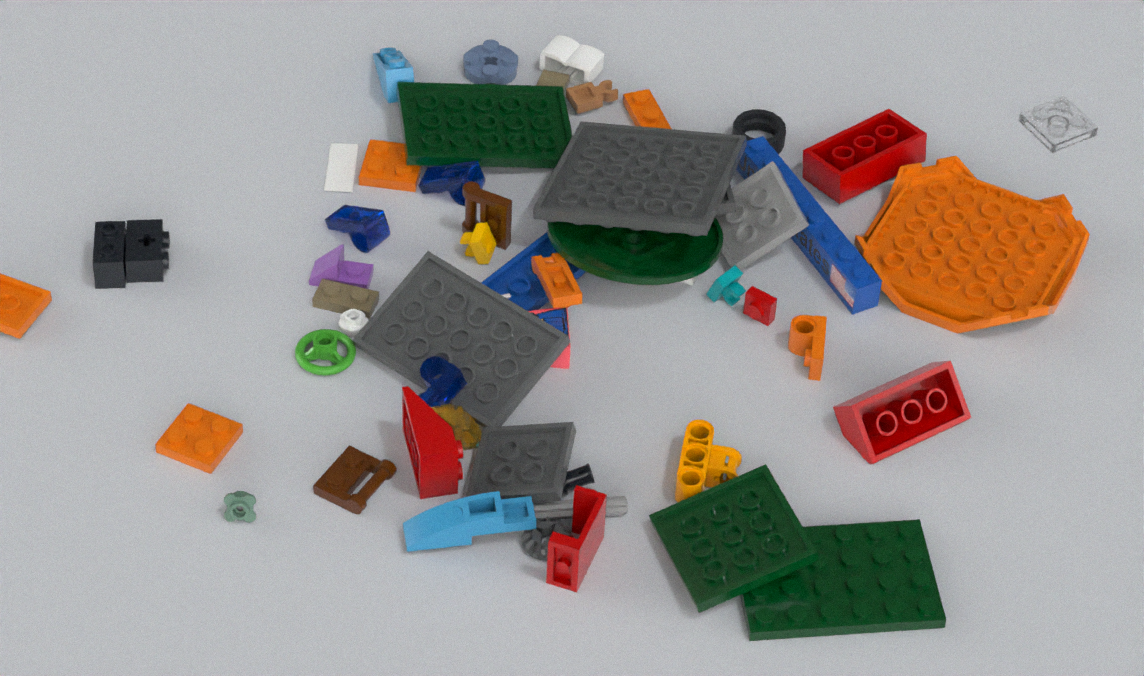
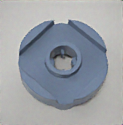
(490, 64)

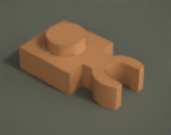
(590, 97)

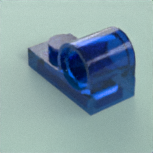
(451, 179)
(365, 226)
(446, 387)

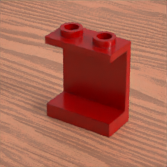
(571, 557)

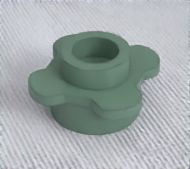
(240, 499)

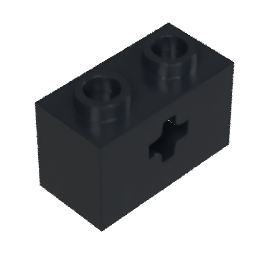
(145, 250)
(109, 254)

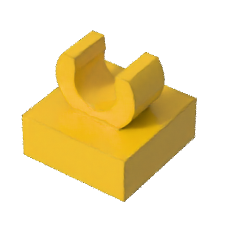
(480, 243)

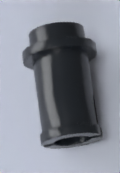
(579, 476)

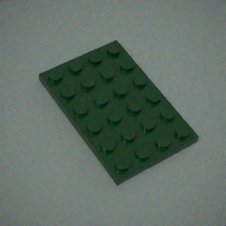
(483, 124)
(864, 582)

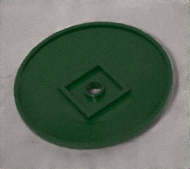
(636, 256)

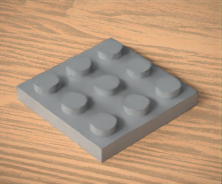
(763, 217)

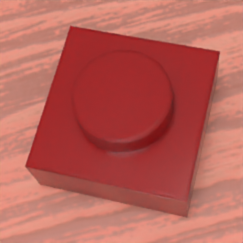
(760, 305)

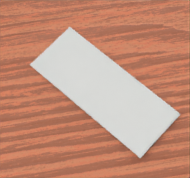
(341, 167)

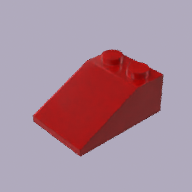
(430, 448)

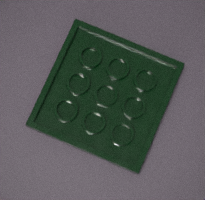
(733, 538)

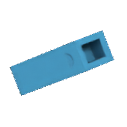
(392, 68)

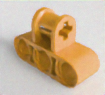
(702, 462)

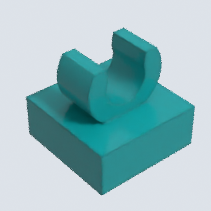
(727, 286)

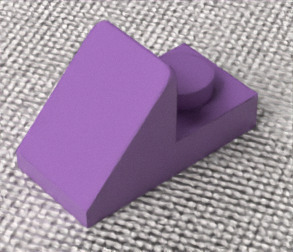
(335, 268)

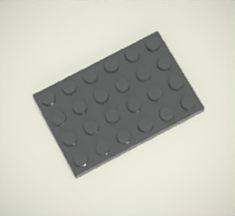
(469, 325)

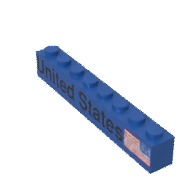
(822, 240)

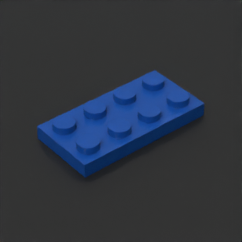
(518, 277)

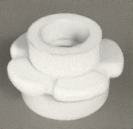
(352, 322)

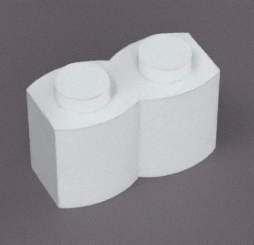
(571, 58)

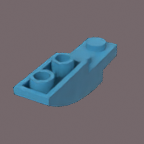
(470, 516)

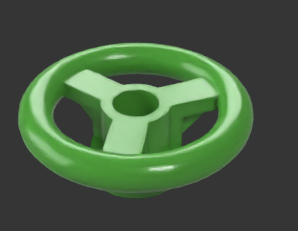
(325, 349)

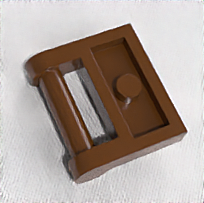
(493, 210)
(347, 474)

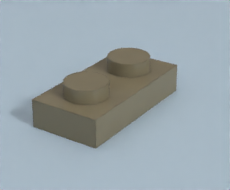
(343, 297)

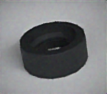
(761, 120)

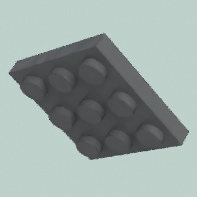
(523, 461)

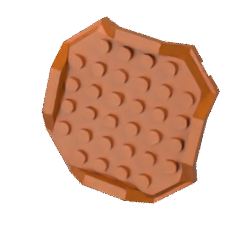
(971, 249)

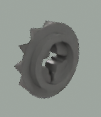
(533, 538)

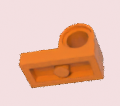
(808, 340)

